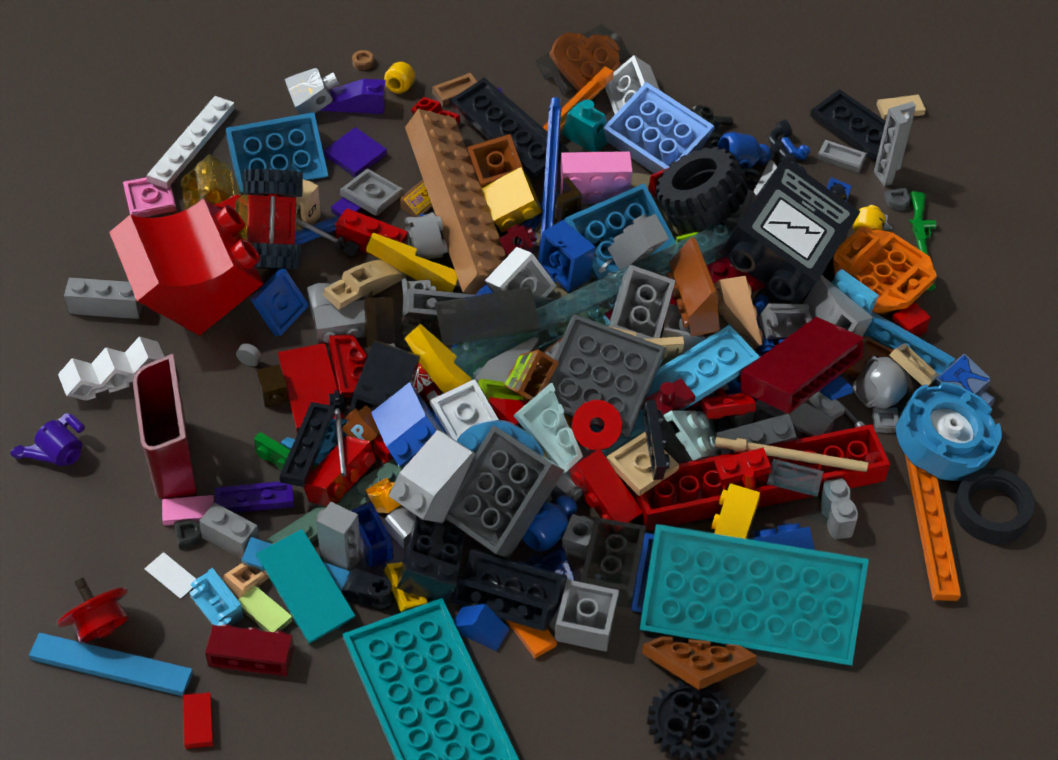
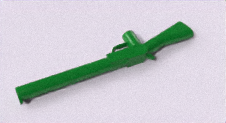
(919, 224)

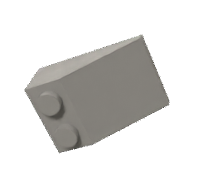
(433, 477)

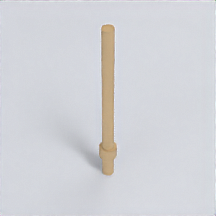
(741, 446)

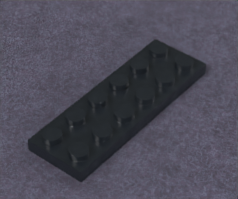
(499, 116)

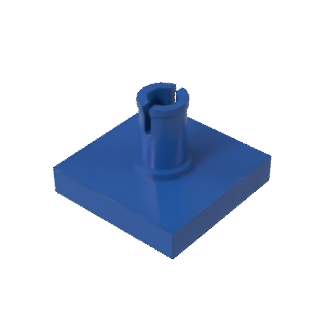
(279, 302)

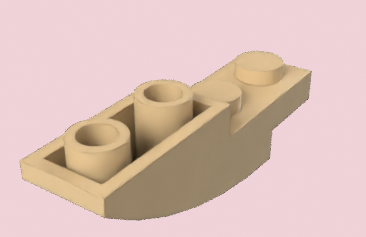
(362, 280)

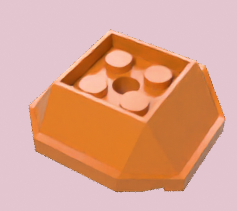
(885, 266)

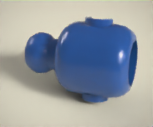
(745, 149)
(550, 524)

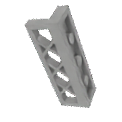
(894, 142)

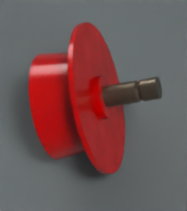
(97, 614)

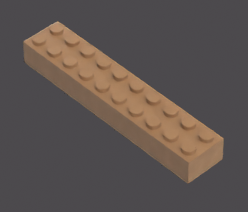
(456, 198)

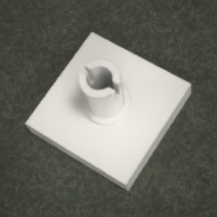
(462, 408)

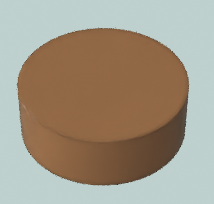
(363, 60)

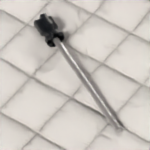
(350, 247)
(337, 400)

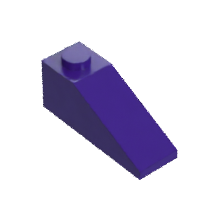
(359, 97)

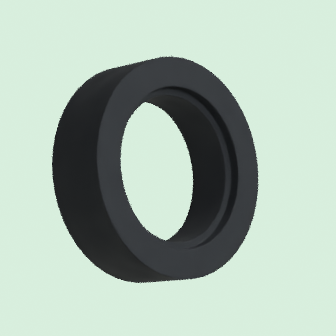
(998, 480)

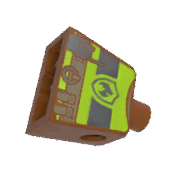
(529, 376)

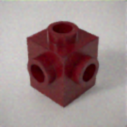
(514, 234)

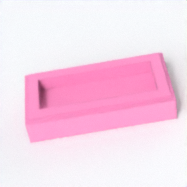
(186, 508)

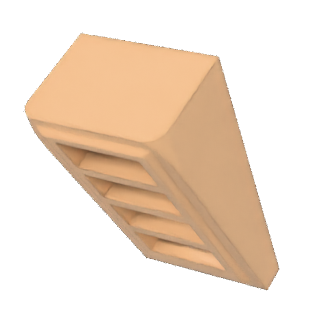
(239, 585)

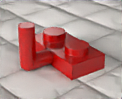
(726, 405)
(743, 467)

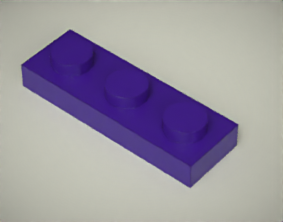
(255, 497)

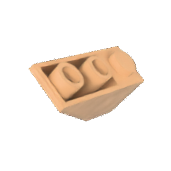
(737, 307)

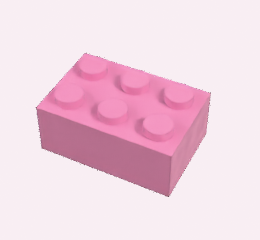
(597, 174)

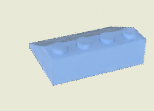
(656, 129)

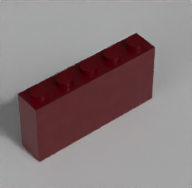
(802, 364)

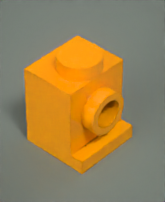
(380, 497)

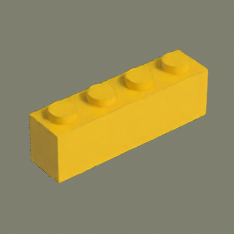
(737, 511)

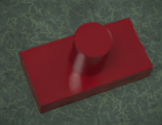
(672, 397)

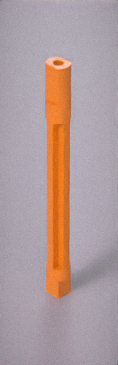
(588, 92)

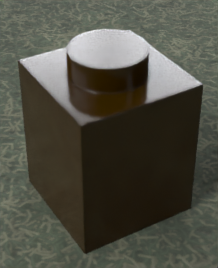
(272, 385)

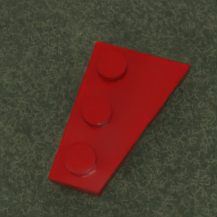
(348, 362)

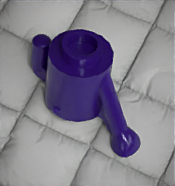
(54, 442)

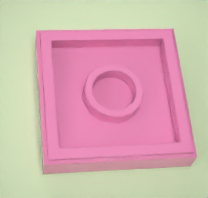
(147, 198)

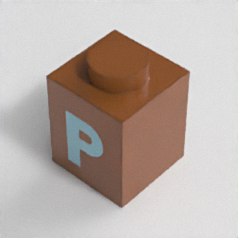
(361, 425)

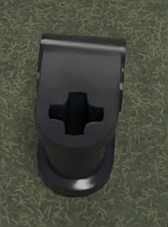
(365, 589)

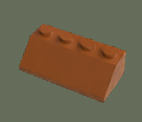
(694, 290)

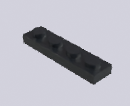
(307, 444)

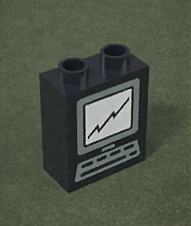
(789, 232)

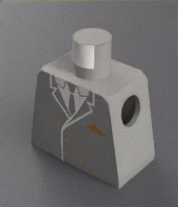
(311, 90)

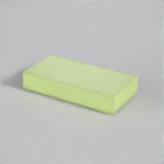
(264, 610)

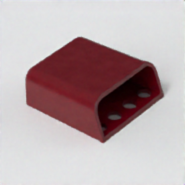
(164, 429)

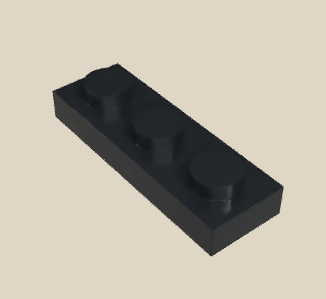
(655, 440)

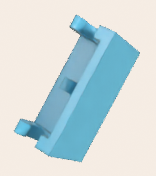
(216, 599)

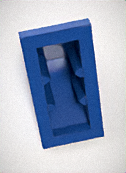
(481, 625)

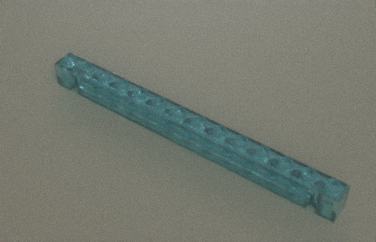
(586, 302)

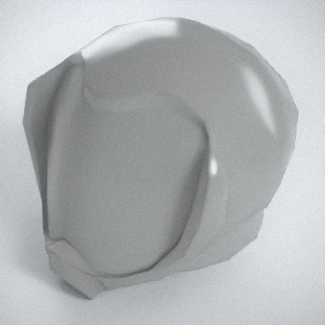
(881, 383)

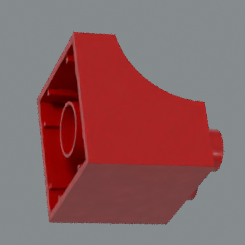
(189, 263)

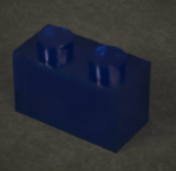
(374, 538)

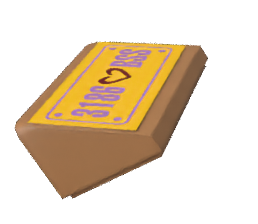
(416, 200)

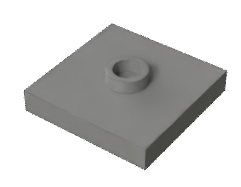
(371, 192)

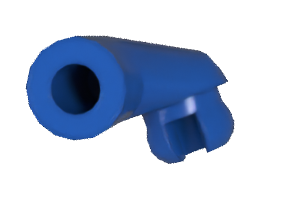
(799, 153)

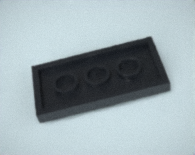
(851, 122)

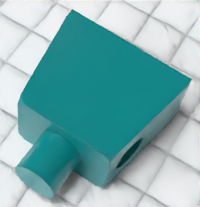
(585, 126)

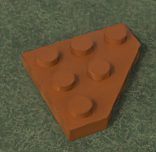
(697, 660)

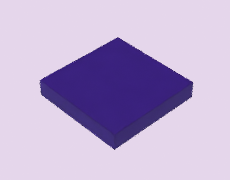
(355, 152)

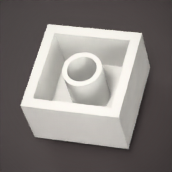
(521, 271)

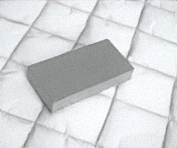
(841, 156)

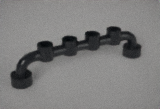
(778, 148)

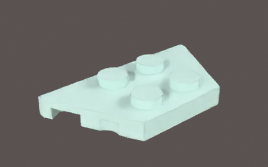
(696, 433)

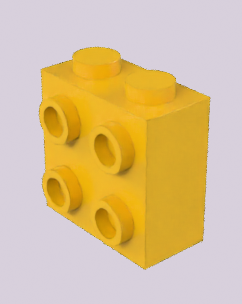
(511, 199)

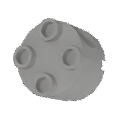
(426, 236)

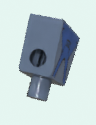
(969, 376)

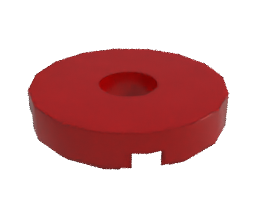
(582, 425)

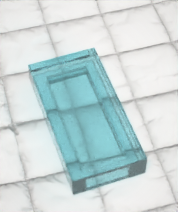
(795, 477)

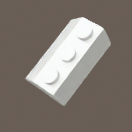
(628, 81)

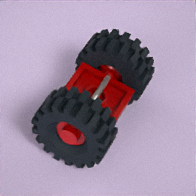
(273, 216)

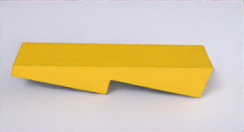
(404, 259)

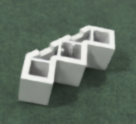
(109, 371)

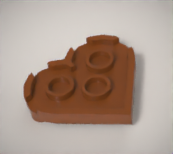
(584, 57)

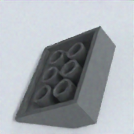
(502, 492)

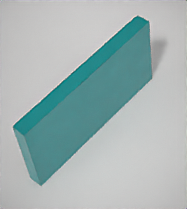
(305, 586)

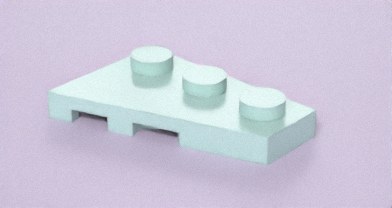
(546, 422)

